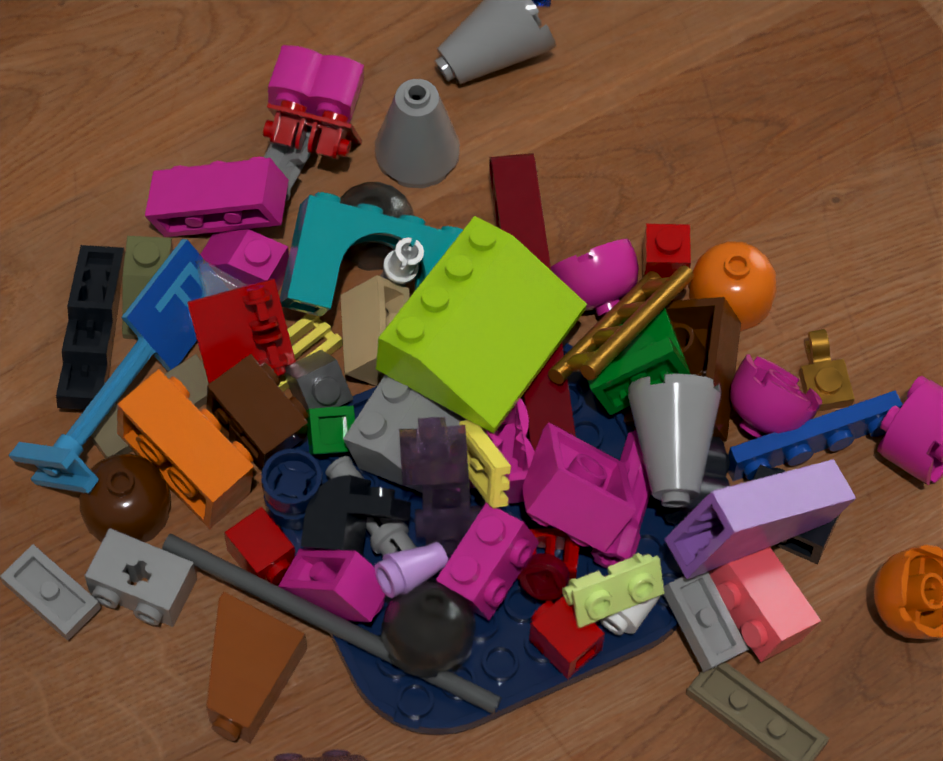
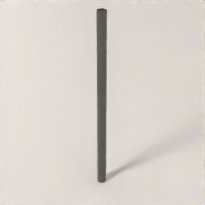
(320, 617)

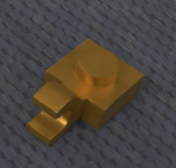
(825, 376)

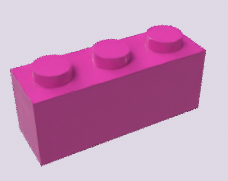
(217, 197)

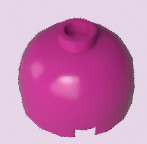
(601, 275)
(770, 398)

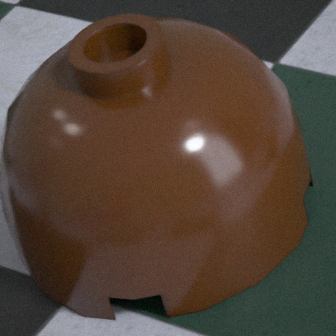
(126, 498)

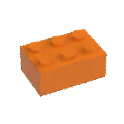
(186, 447)

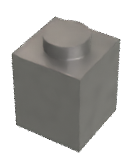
(318, 381)

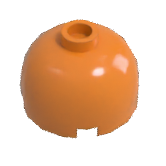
(739, 275)
(911, 592)

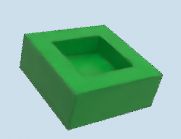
(328, 428)

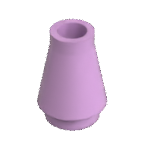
(409, 568)

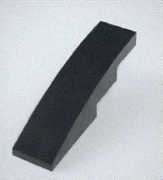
(90, 325)

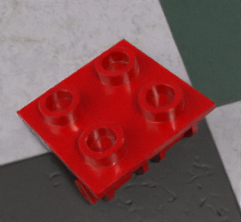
(333, 127)
(242, 324)

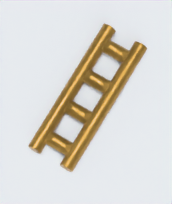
(613, 337)

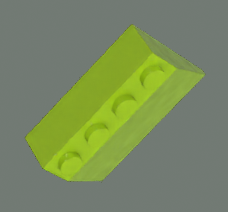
(479, 326)

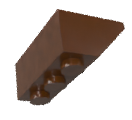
(710, 343)

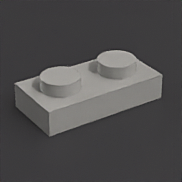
(50, 592)
(704, 620)

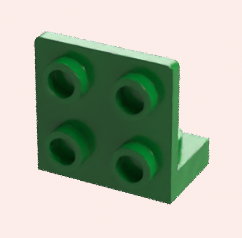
(650, 354)

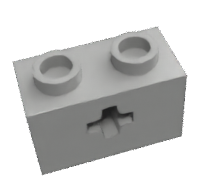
(127, 560)

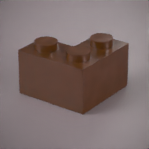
(256, 410)

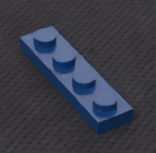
(796, 446)

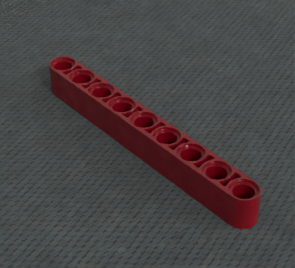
(521, 214)

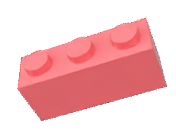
(764, 603)

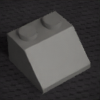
(375, 432)

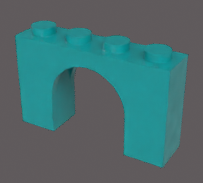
(326, 232)

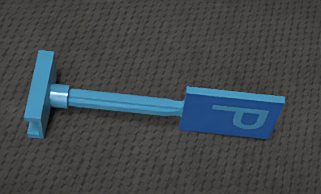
(163, 330)

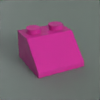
(577, 489)

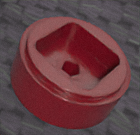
(544, 576)

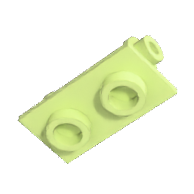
(625, 586)

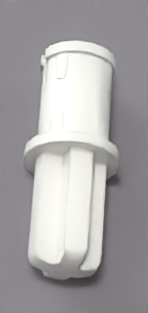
(402, 263)

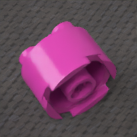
(916, 432)

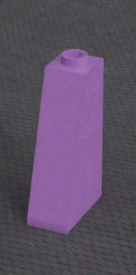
(758, 515)

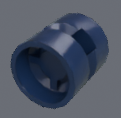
(288, 485)

